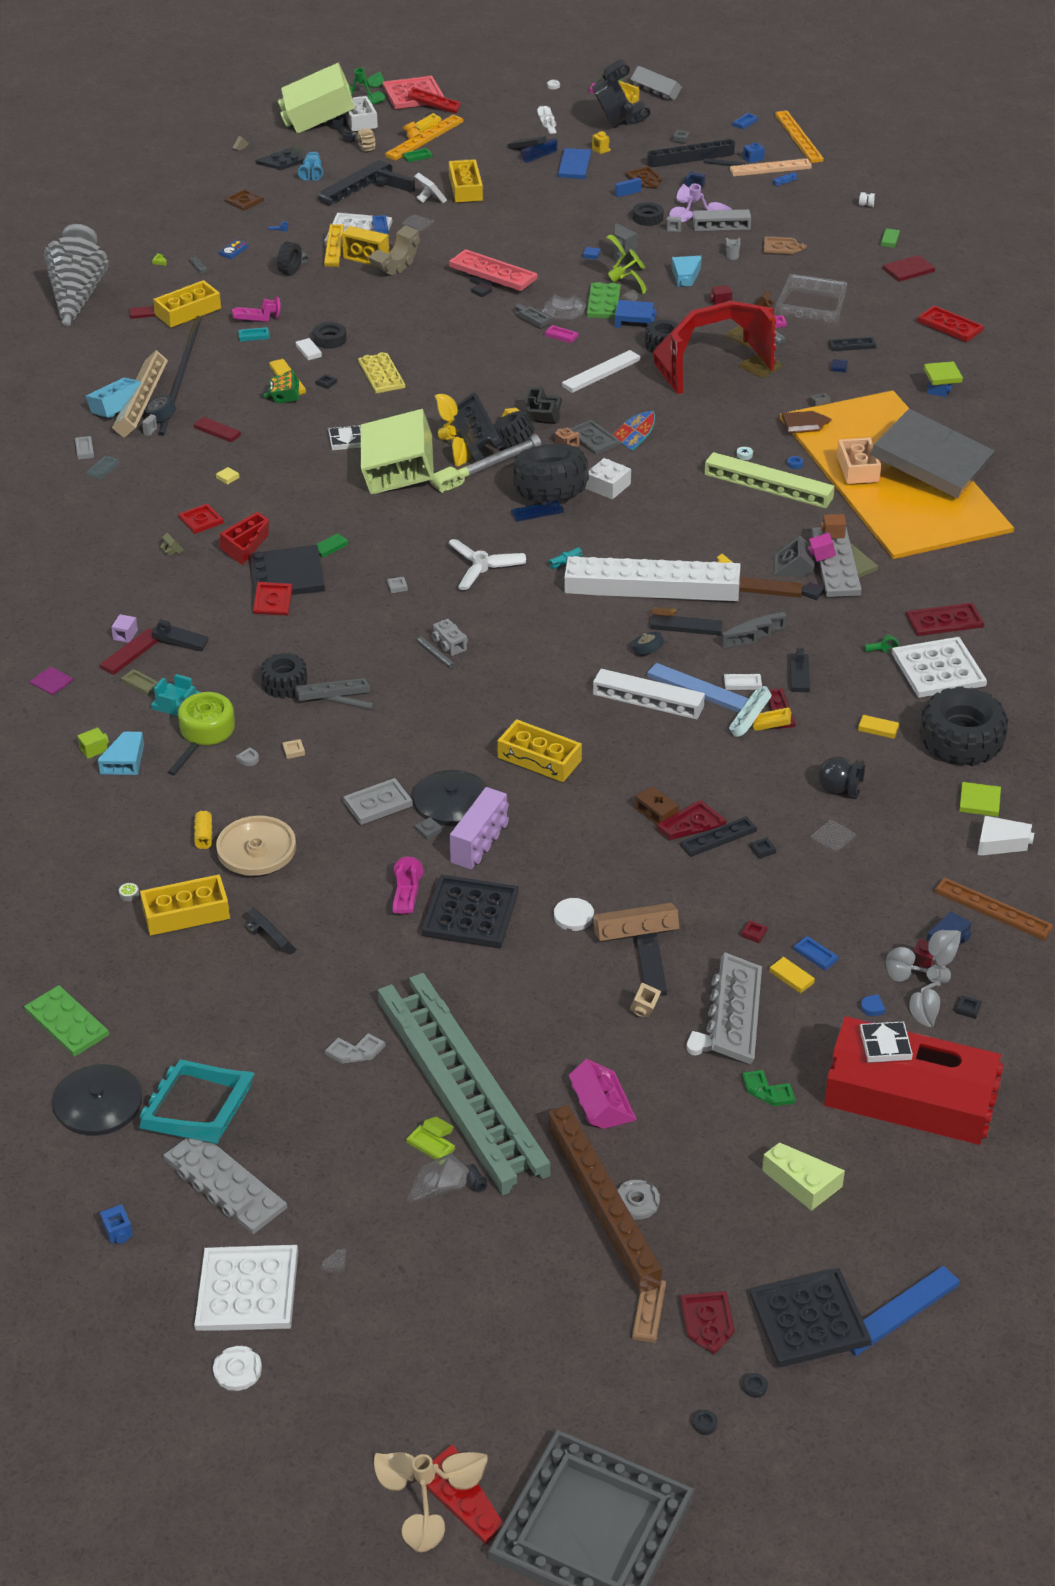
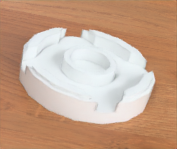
(573, 914)
(243, 1372)

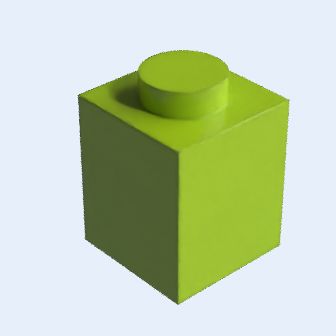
(93, 742)

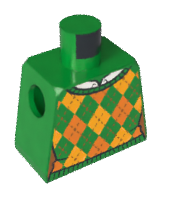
(283, 387)

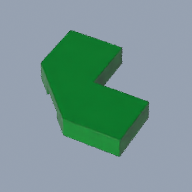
(775, 1095)

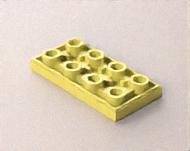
(381, 372)

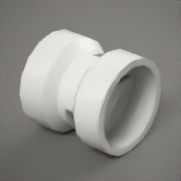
(863, 199)

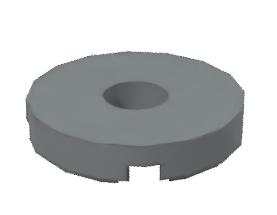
(650, 1196)

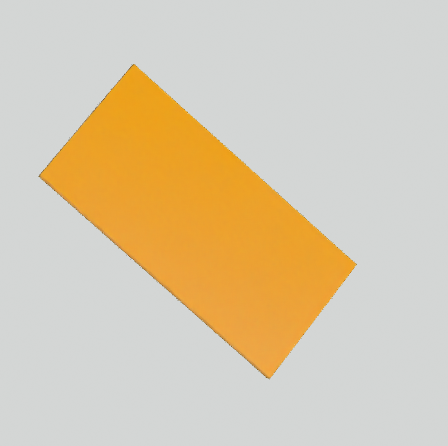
(899, 508)

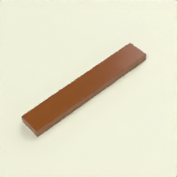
(994, 909)

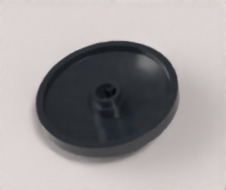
(447, 795)
(97, 1099)

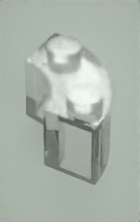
(563, 308)

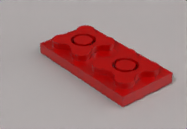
(950, 323)

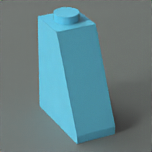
(686, 269)
(123, 755)

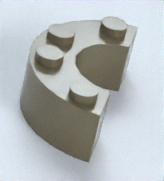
(401, 255)

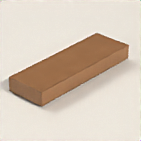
(649, 1314)

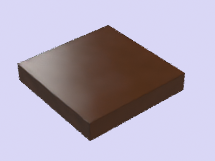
(244, 199)

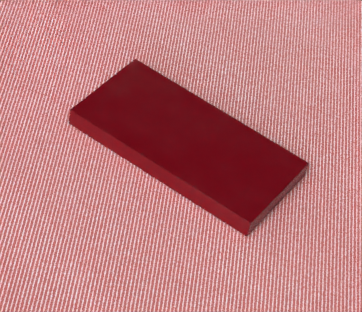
(944, 619)

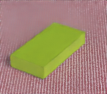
(429, 1143)

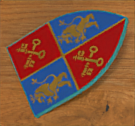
(635, 429)

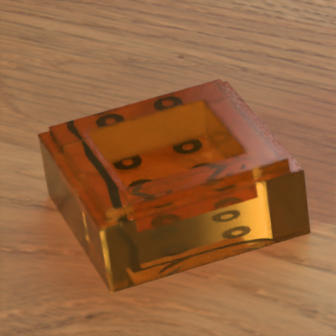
(664, 611)

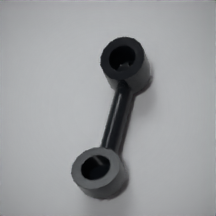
(337, 124)

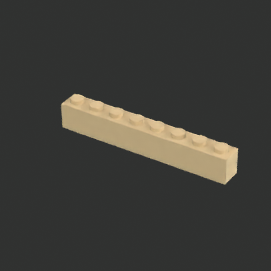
(134, 408)

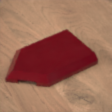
(708, 1319)

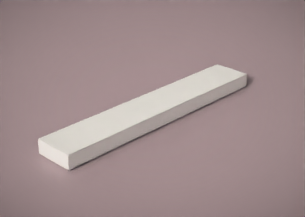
(600, 371)

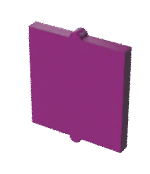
(51, 680)

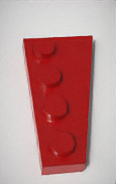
(467, 1505)

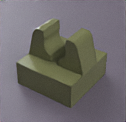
(170, 546)

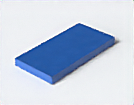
(574, 163)

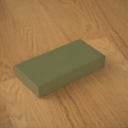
(139, 682)

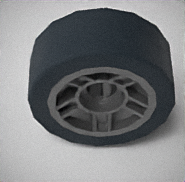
(161, 407)

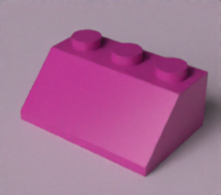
(601, 1095)

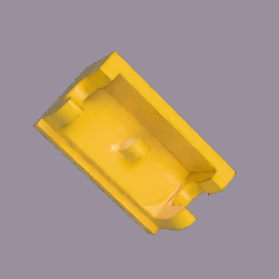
(630, 91)

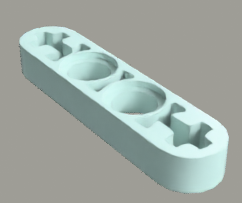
(750, 711)

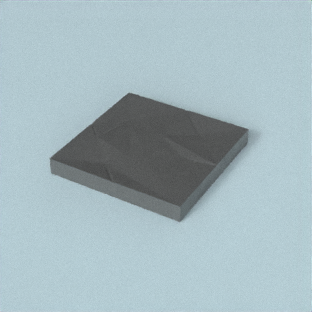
(932, 453)
(590, 1519)

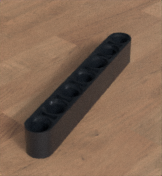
(690, 153)
(352, 183)

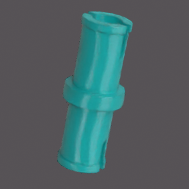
(562, 559)

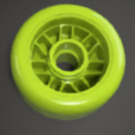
(206, 718)

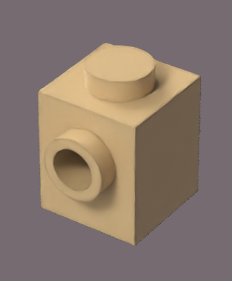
(645, 1000)

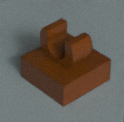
(765, 300)

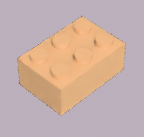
(857, 462)

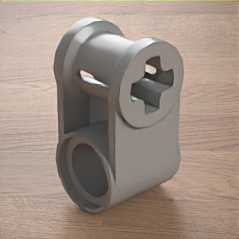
(732, 248)

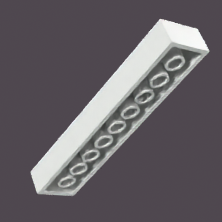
(652, 578)

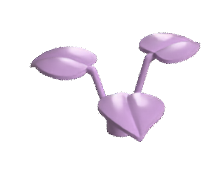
(692, 195)

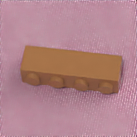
(636, 921)

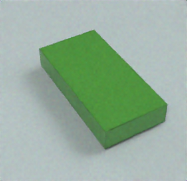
(890, 238)

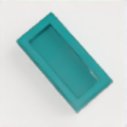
(253, 334)

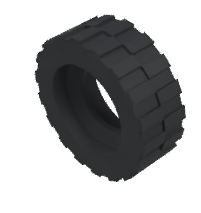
(648, 214)
(289, 258)
(329, 328)

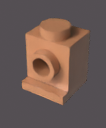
(565, 436)

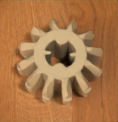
(366, 139)

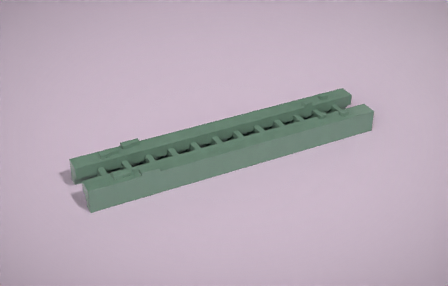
(452, 1095)

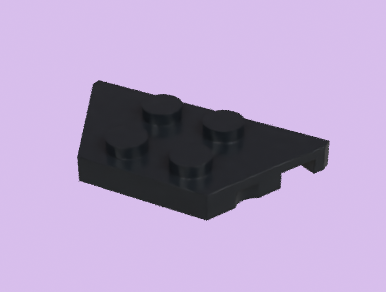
(283, 159)

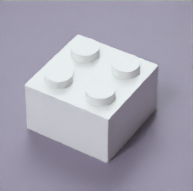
(608, 478)

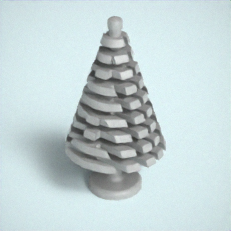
(74, 269)

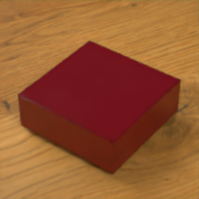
(754, 931)

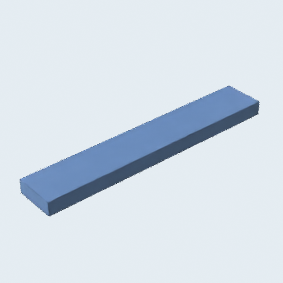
(712, 693)

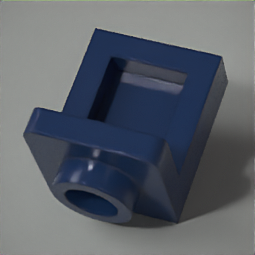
(695, 178)

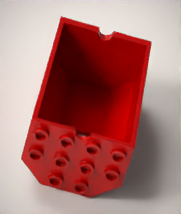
(939, 1091)

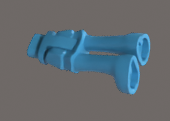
(312, 162)

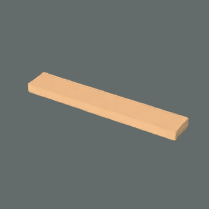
(770, 167)

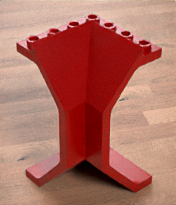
(758, 331)

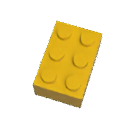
(362, 243)

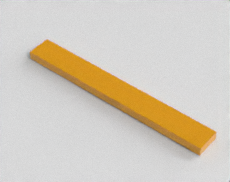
(799, 136)
(424, 137)

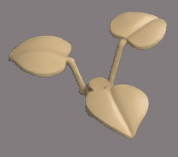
(398, 1468)

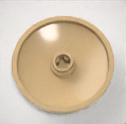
(256, 845)

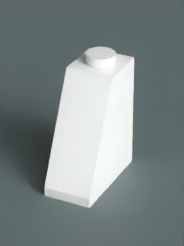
(1004, 836)

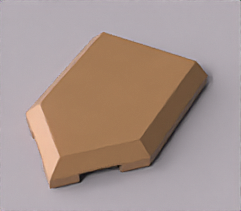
(782, 245)

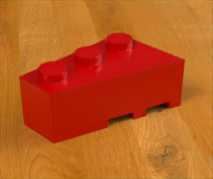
(244, 537)

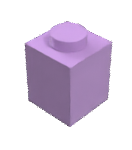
(124, 628)

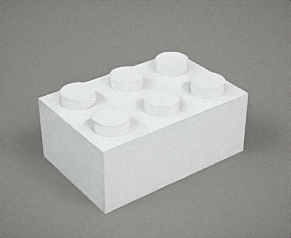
(362, 115)

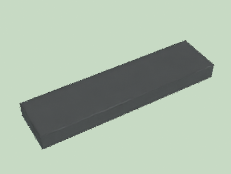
(332, 689)

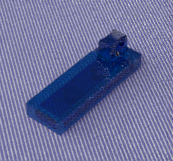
(538, 151)
(537, 510)

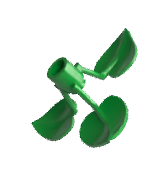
(374, 81)

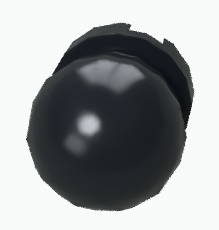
(840, 775)

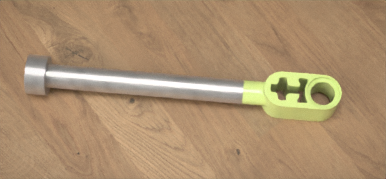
(451, 478)

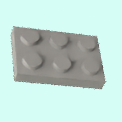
(377, 801)

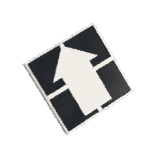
(345, 437)
(886, 1042)

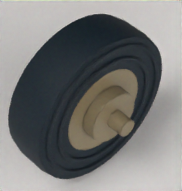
(647, 643)

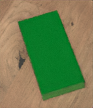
(417, 155)
(331, 545)

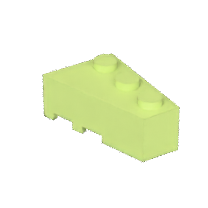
(802, 1175)

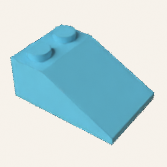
(112, 397)

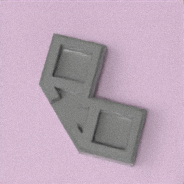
(364, 1050)

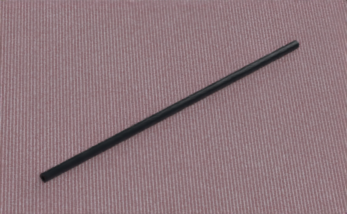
(181, 370)

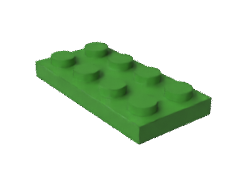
(603, 300)
(66, 1020)

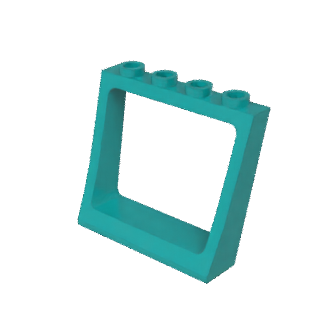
(208, 1132)

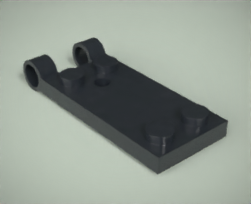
(474, 419)

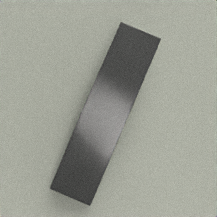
(751, 630)

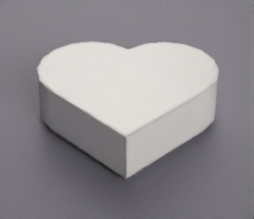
(698, 1043)

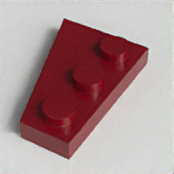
(691, 820)

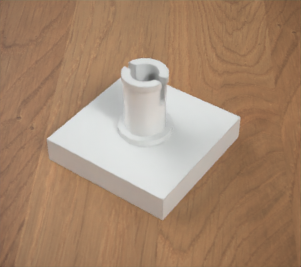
(430, 189)

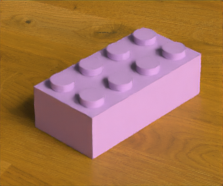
(479, 828)

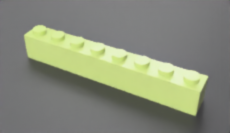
(769, 480)

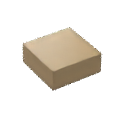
(293, 749)

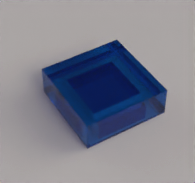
(839, 365)

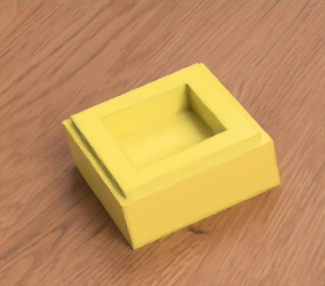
(227, 475)

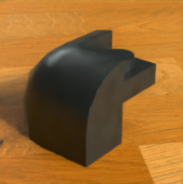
(542, 407)

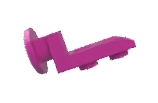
(262, 314)
(408, 873)

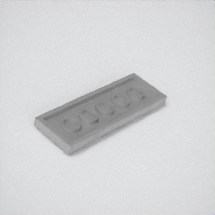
(839, 571)

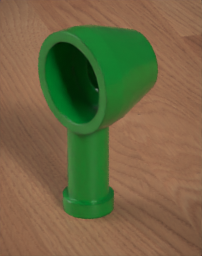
(883, 645)

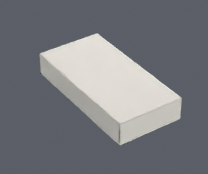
(308, 349)
(742, 681)

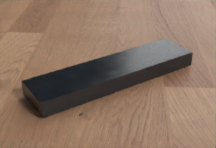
(686, 624)
(718, 836)
(651, 962)

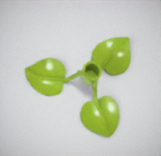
(618, 272)

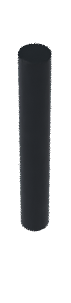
(723, 162)
(185, 756)

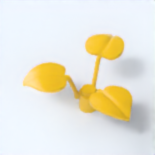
(447, 410)

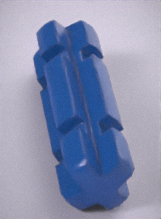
(784, 179)

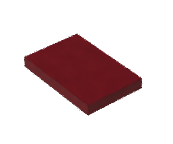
(908, 268)

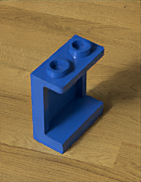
(634, 312)

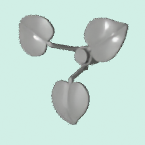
(900, 961)

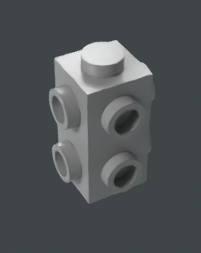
(449, 637)

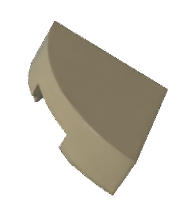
(240, 143)

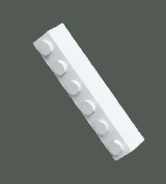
(648, 693)

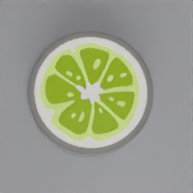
(128, 892)

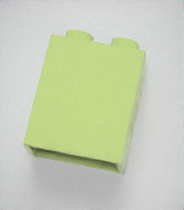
(316, 99)
(396, 451)

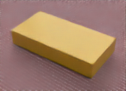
(427, 122)
(772, 719)
(878, 726)
(792, 975)

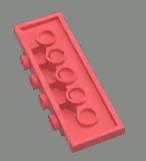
(493, 270)

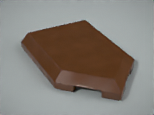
(648, 176)
(804, 421)

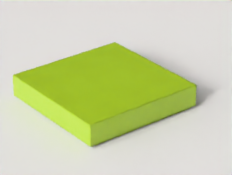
(943, 373)
(980, 799)

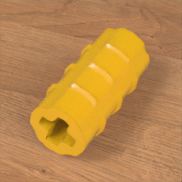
(203, 829)

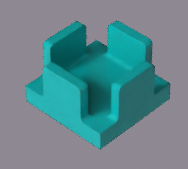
(170, 696)

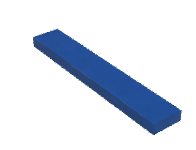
(908, 1305)

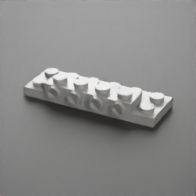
(735, 1008)
(225, 1183)

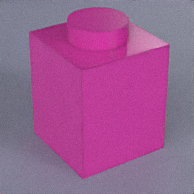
(822, 547)

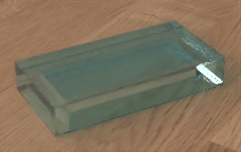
(103, 467)

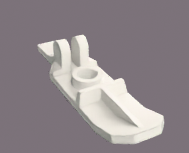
(547, 118)

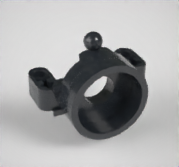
(613, 98)

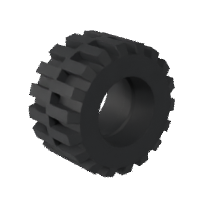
(657, 332)
(514, 428)
(282, 674)

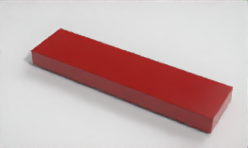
(434, 100)

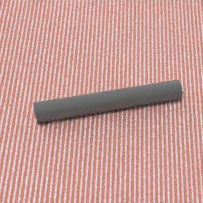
(435, 652)
(349, 701)

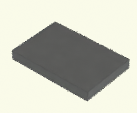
(595, 437)

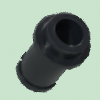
(477, 1181)

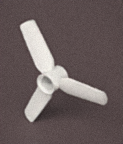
(482, 561)

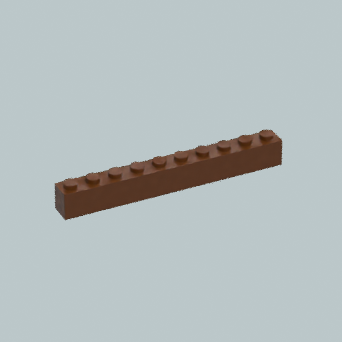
(605, 1200)

